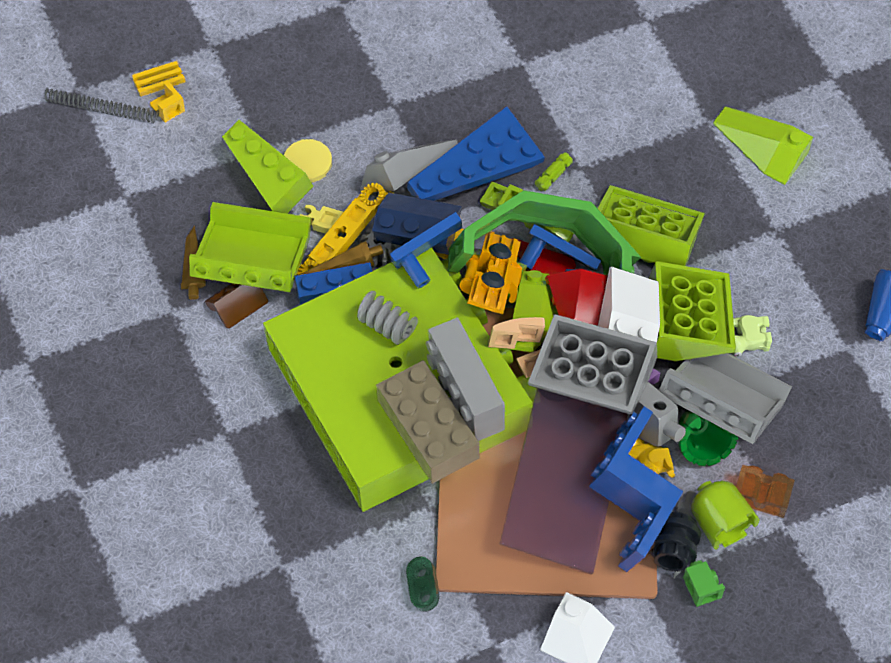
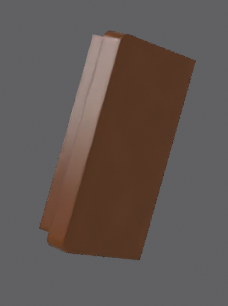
(236, 303)

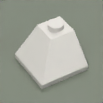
(577, 632)

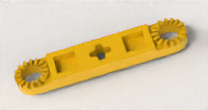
(351, 222)

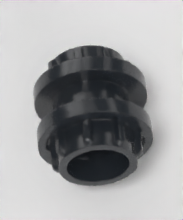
(676, 543)

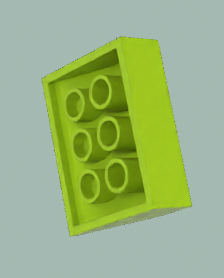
(652, 230)
(693, 312)

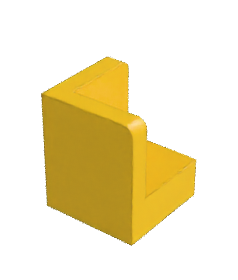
(169, 104)

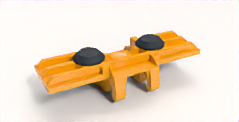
(493, 274)

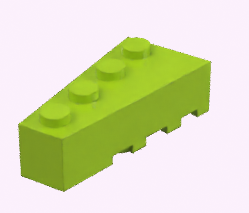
(272, 173)

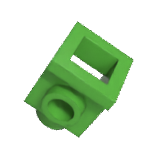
(702, 583)

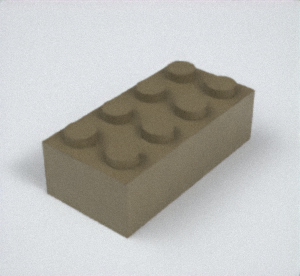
(428, 421)

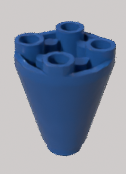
(879, 314)

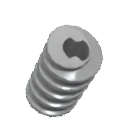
(384, 320)

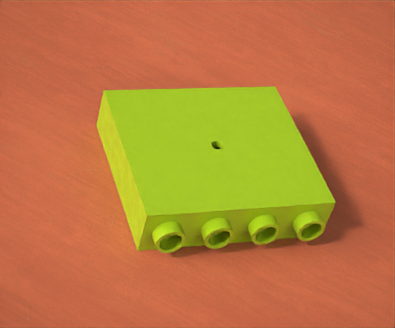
(338, 361)

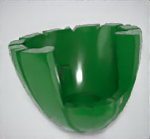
(704, 440)

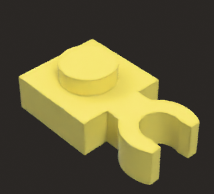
(323, 219)

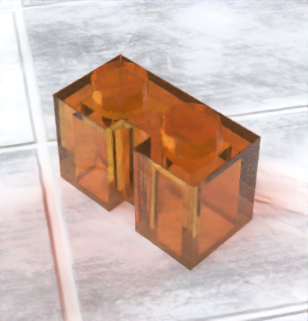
(764, 491)

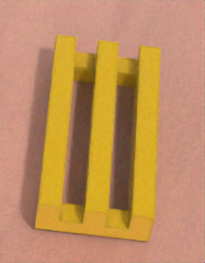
(156, 75)

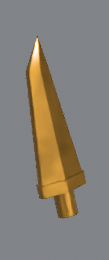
(357, 255)
(188, 282)

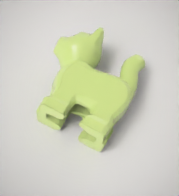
(751, 334)

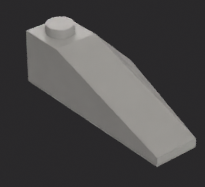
(398, 167)

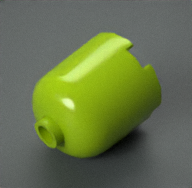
(722, 513)

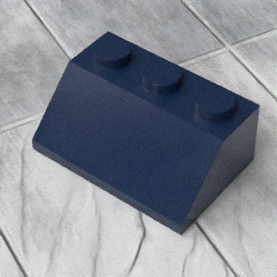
(406, 217)

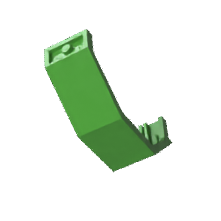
(553, 211)

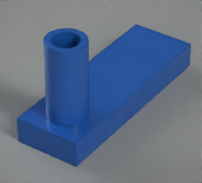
(542, 237)
(407, 253)

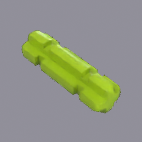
(553, 172)

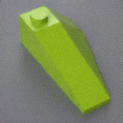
(768, 143)
(534, 301)

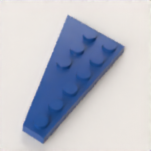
(485, 155)

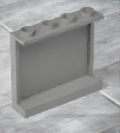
(727, 393)

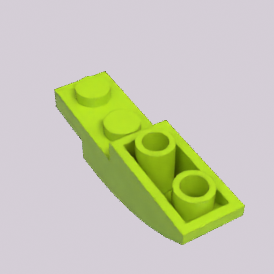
(498, 194)

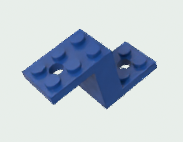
(634, 489)

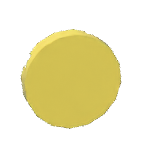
(310, 157)

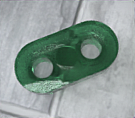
(422, 585)

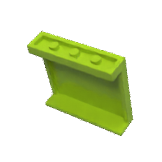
(251, 247)

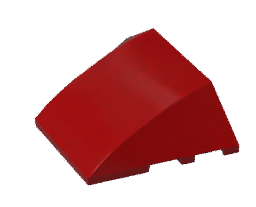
(578, 294)

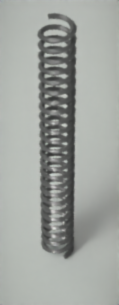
(101, 104)

